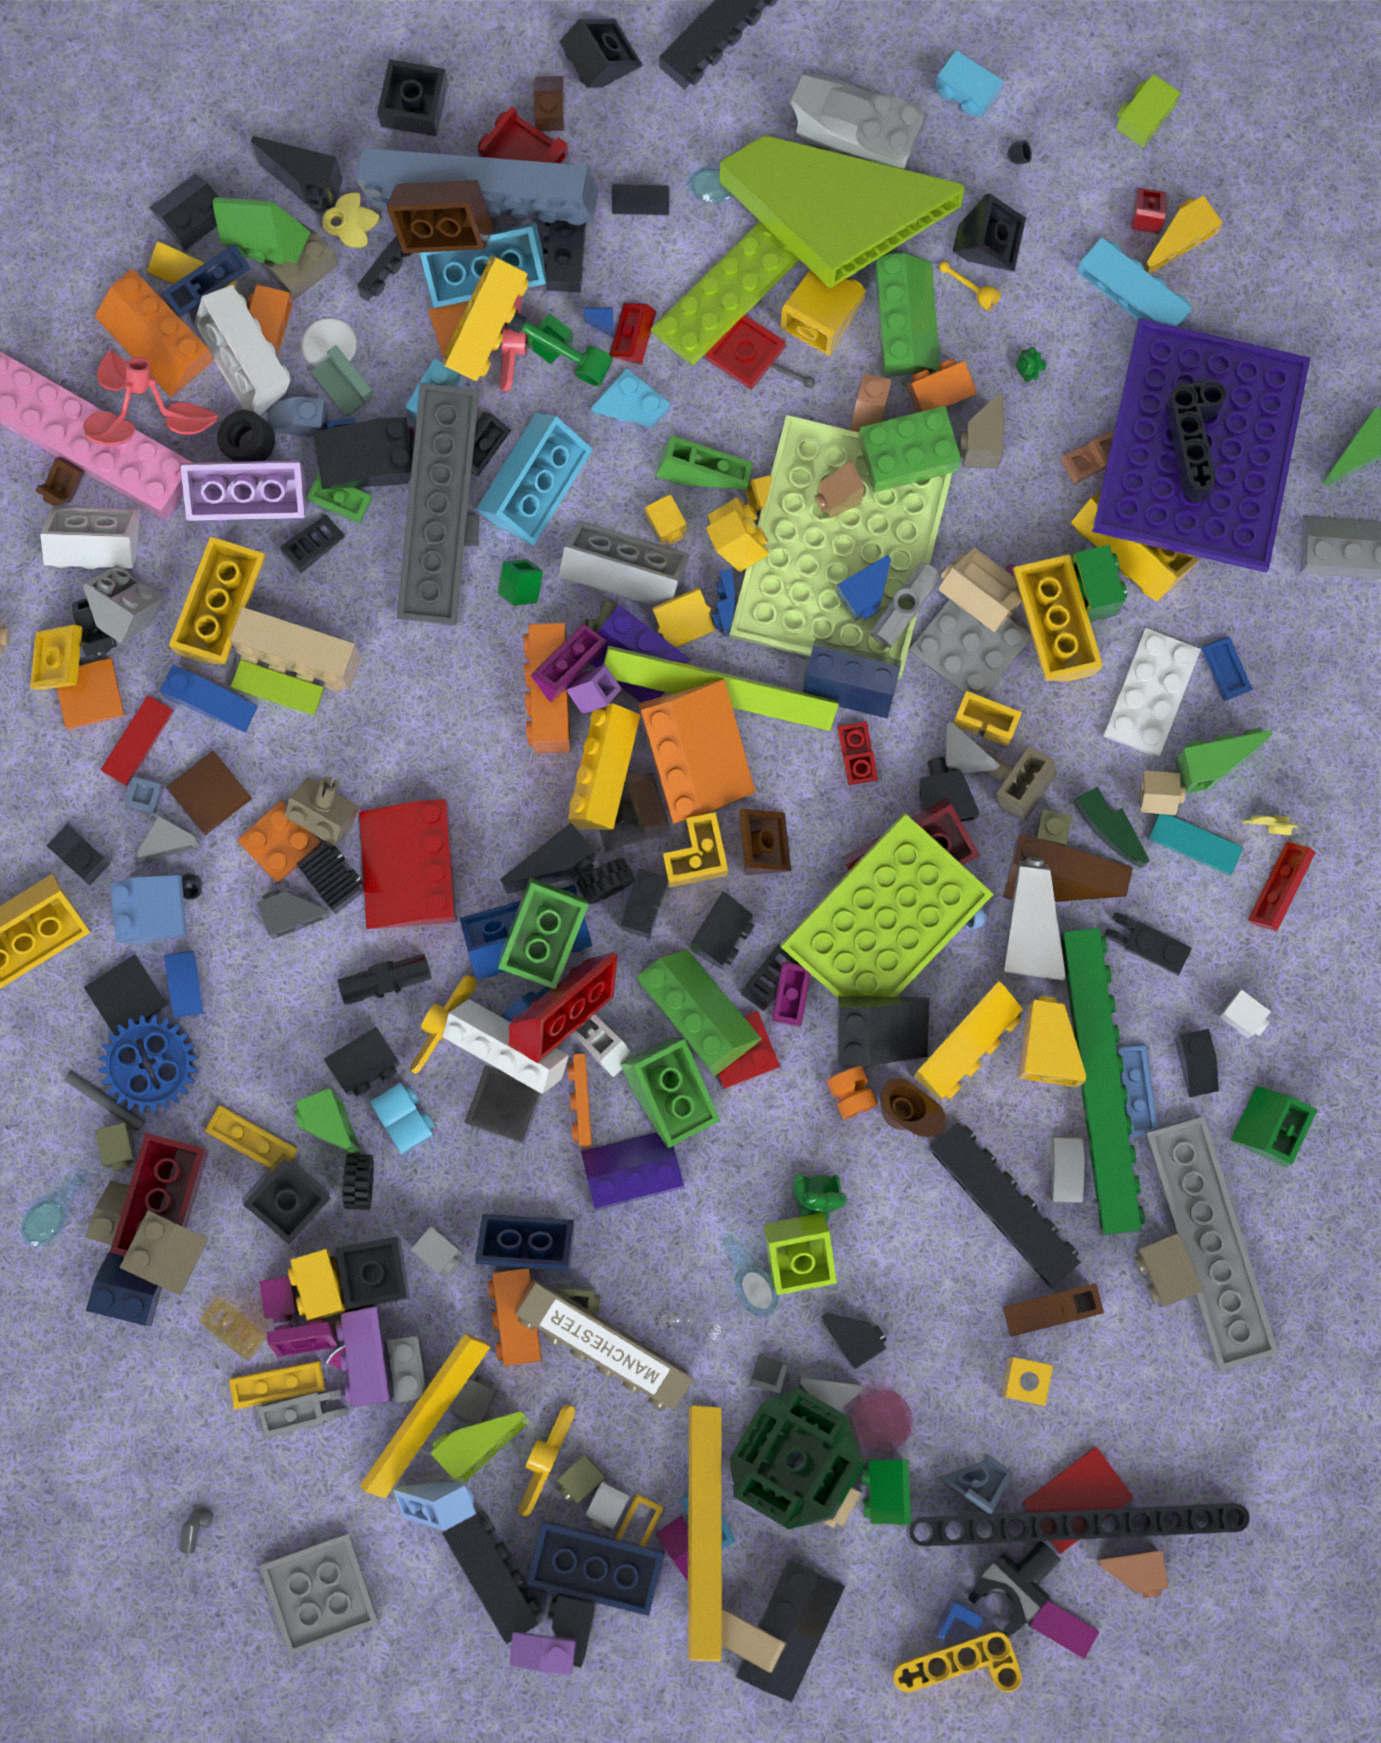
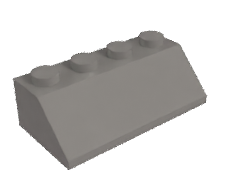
(1341, 547)
(622, 564)

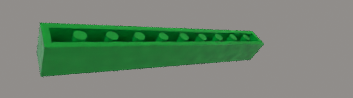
(1102, 1090)

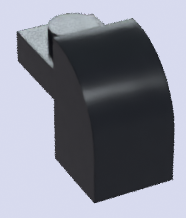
(93, 639)

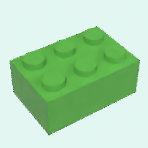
(909, 449)
(542, 933)

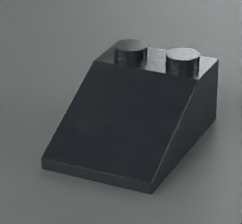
(306, 173)
(365, 454)
(555, 861)
(881, 1029)

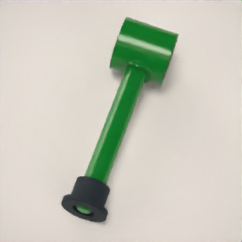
(591, 365)

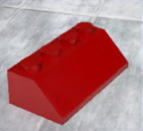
(564, 1009)

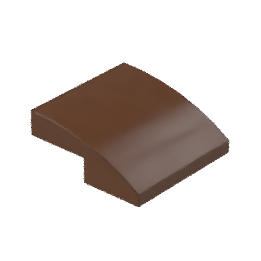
(209, 792)

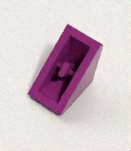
(675, 1541)

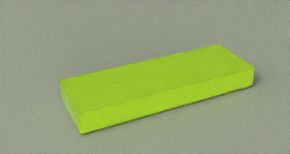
(277, 688)

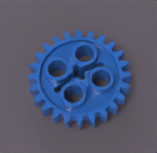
(122, 1075)

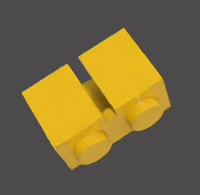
(987, 716)

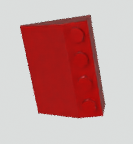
(407, 865)

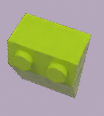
(472, 1447)

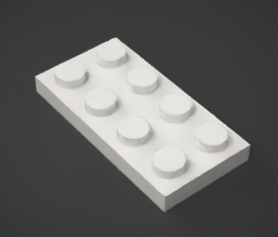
(1152, 692)

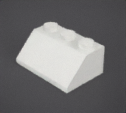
(90, 537)

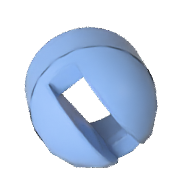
(979, 920)

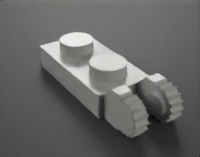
(298, 1413)

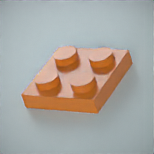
(278, 843)

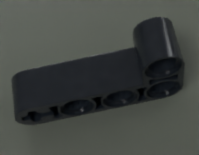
(1194, 443)

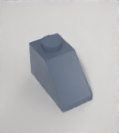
(298, 416)

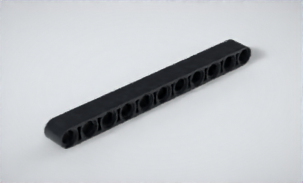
(1092, 1518)

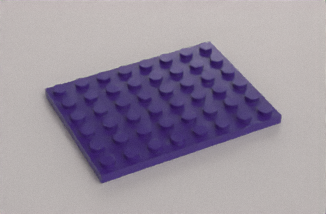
(1246, 441)

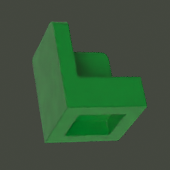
(556, 329)
(520, 582)

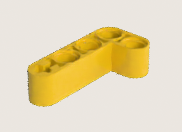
(954, 1668)

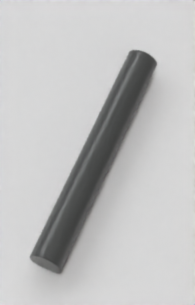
(104, 1100)

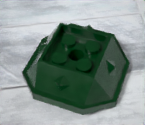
(772, 1443)

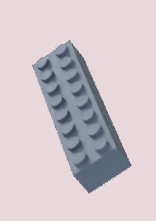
(507, 185)

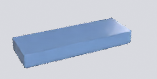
(1139, 1089)

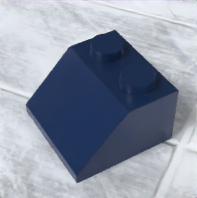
(123, 1294)

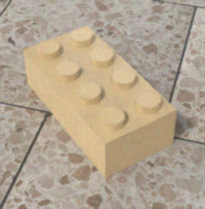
(295, 649)

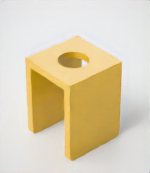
(1011, 1385)

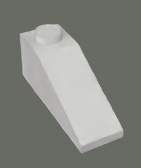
(602, 1044)

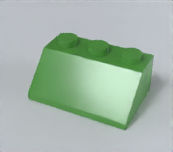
(259, 230)
(327, 1120)

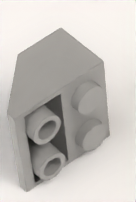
(121, 603)

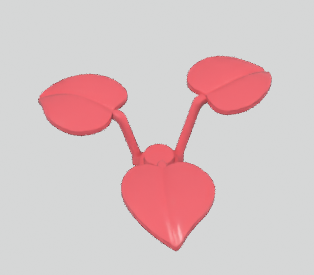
(134, 374)

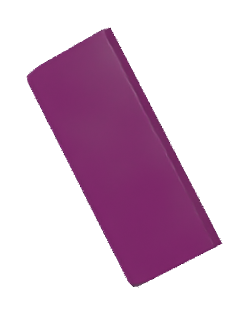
(568, 662)

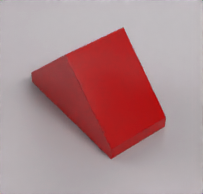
(1149, 210)

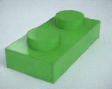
(342, 501)

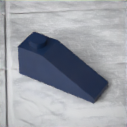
(208, 278)

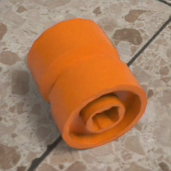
(852, 1092)

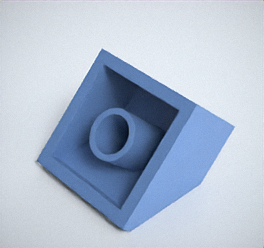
(148, 909)

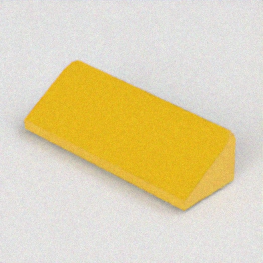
(173, 264)

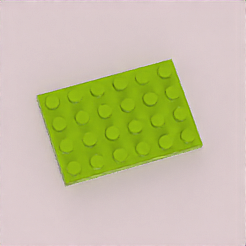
(887, 915)

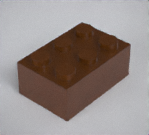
(440, 216)

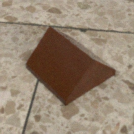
(764, 841)

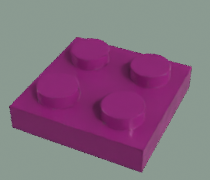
(312, 1337)

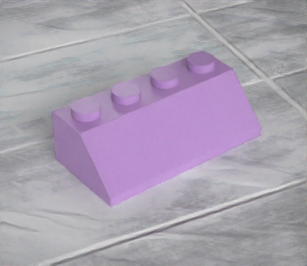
(244, 490)

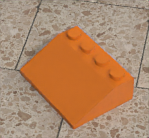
(697, 750)

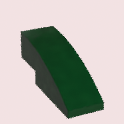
(1110, 827)

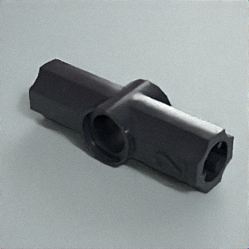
(384, 979)

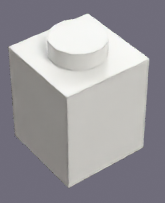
(1246, 1015)

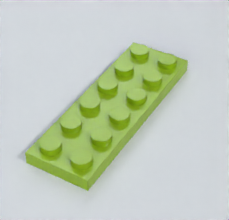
(725, 294)

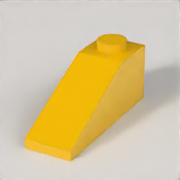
(1190, 227)

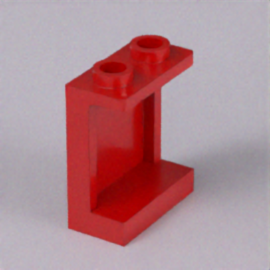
(519, 140)

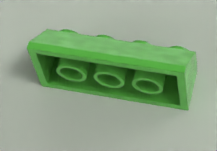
(906, 314)
(698, 1010)

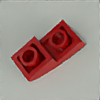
(857, 753)

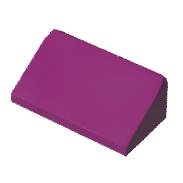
(791, 995)

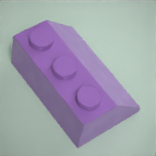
(363, 1357)

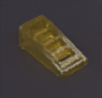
(254, 1342)

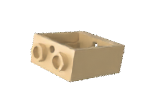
(981, 588)

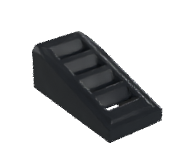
(302, 564)
(754, 994)

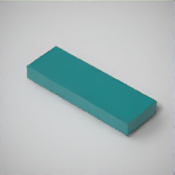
(1195, 843)

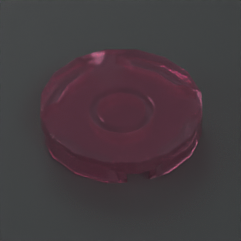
(882, 1420)

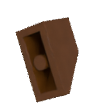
(549, 103)

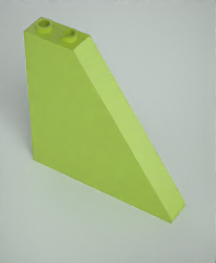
(834, 206)

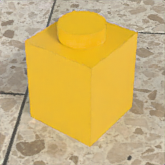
(666, 520)

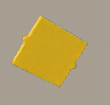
(684, 618)

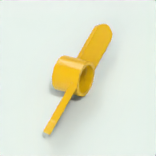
(436, 1019)
(543, 1458)

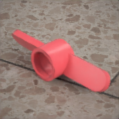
(512, 345)

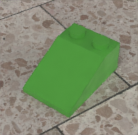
(671, 1090)

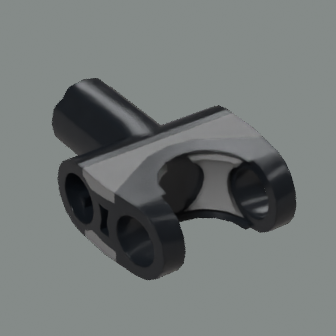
(1019, 1583)

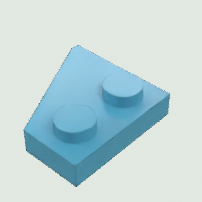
(632, 401)

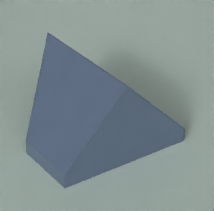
(980, 1482)

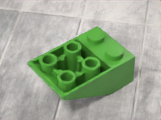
(1207, 764)

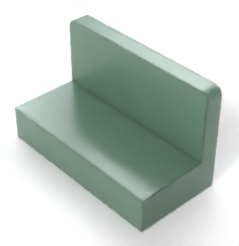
(342, 382)

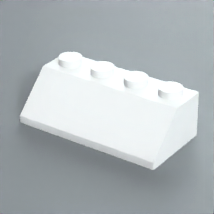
(241, 350)

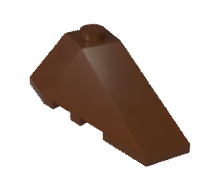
(1073, 872)

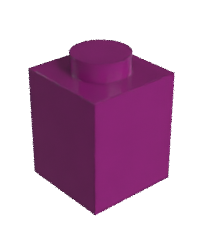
(278, 1299)

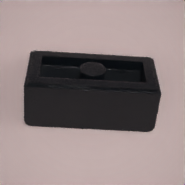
(640, 199)
(488, 438)

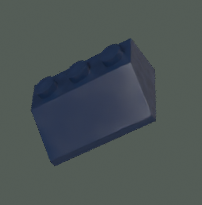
(852, 677)
(525, 1242)

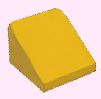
(758, 492)

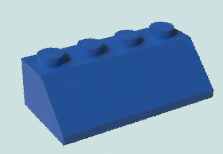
(488, 930)

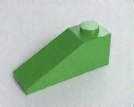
(1362, 450)
(701, 466)

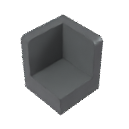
(769, 1374)

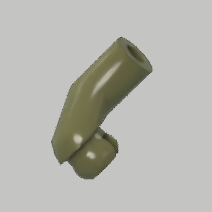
(606, 610)

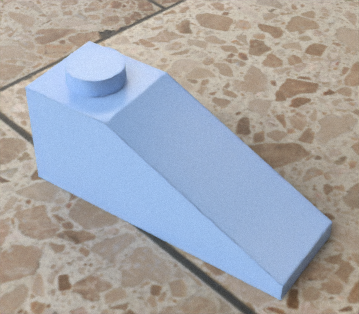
(435, 1504)

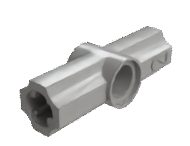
(916, 591)

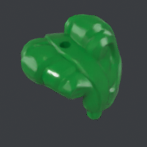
(818, 1194)

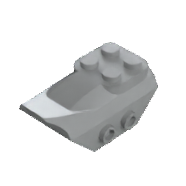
(856, 121)

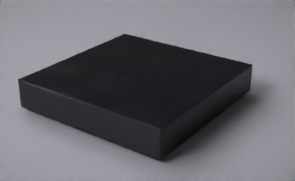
(125, 994)

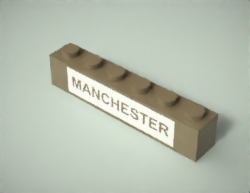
(603, 1344)

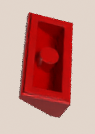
(633, 332)

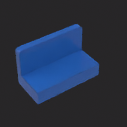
(959, 1611)

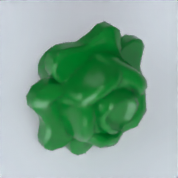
(1030, 364)

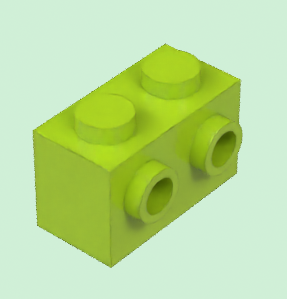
(1148, 110)

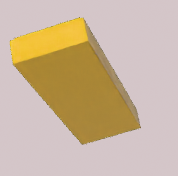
(248, 1137)
(277, 1385)

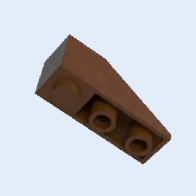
(1053, 1310)

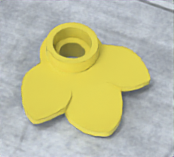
(355, 220)
(1276, 823)

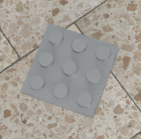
(967, 650)
(319, 1594)

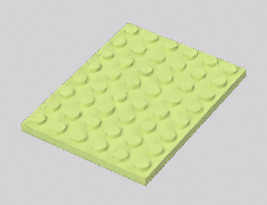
(792, 592)

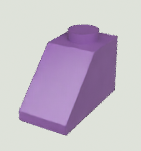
(543, 1652)

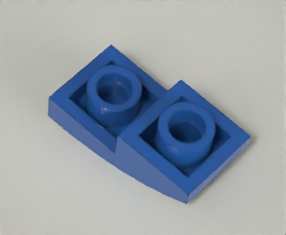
(725, 609)
(183, 984)

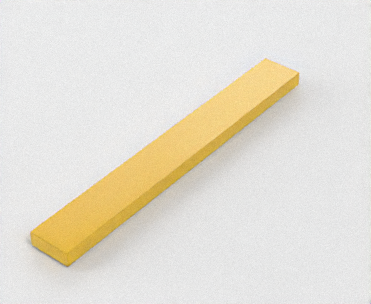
(704, 1535)

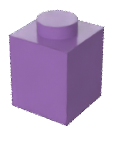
(593, 689)

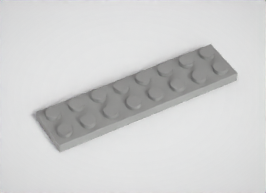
(1213, 1240)

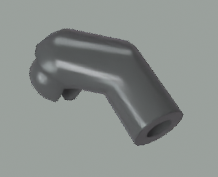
(191, 1527)

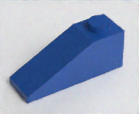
(207, 698)

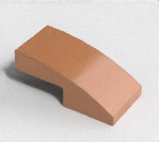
(1088, 459)

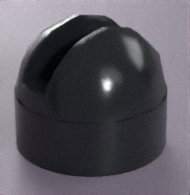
(1020, 152)
(196, 887)

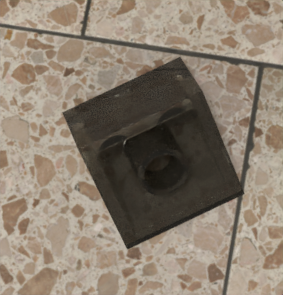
(638, 815)

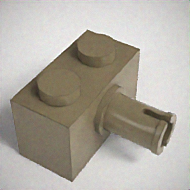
(1024, 783)
(321, 809)

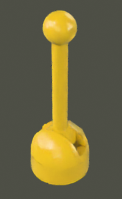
(985, 295)

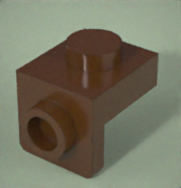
(61, 482)

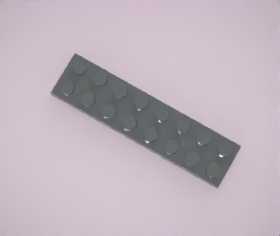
(437, 504)

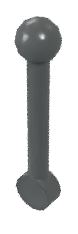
(809, 382)

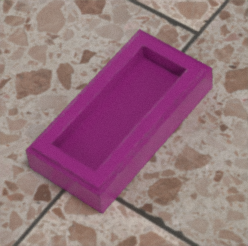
(1064, 1629)

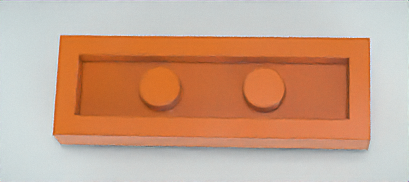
(580, 1100)

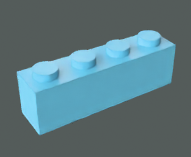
(1132, 286)

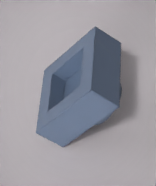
(144, 795)

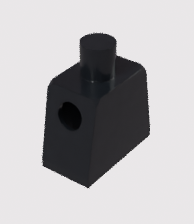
(947, 785)

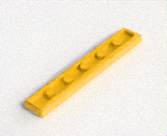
(425, 1416)

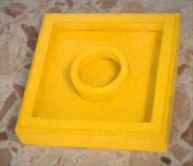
(56, 657)

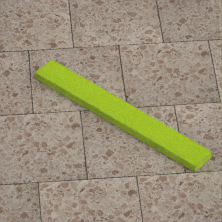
(743, 692)

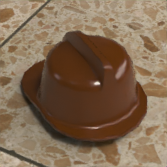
(911, 1109)

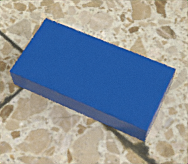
(1226, 668)

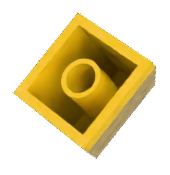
(821, 313)
(1050, 1046)

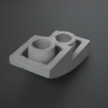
(1068, 1169)

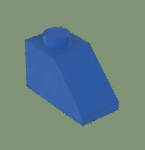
(864, 590)

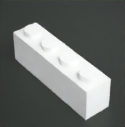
(488, 1039)

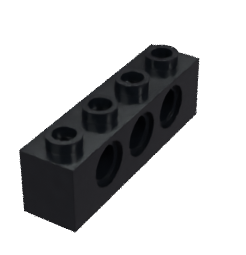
(565, 276)

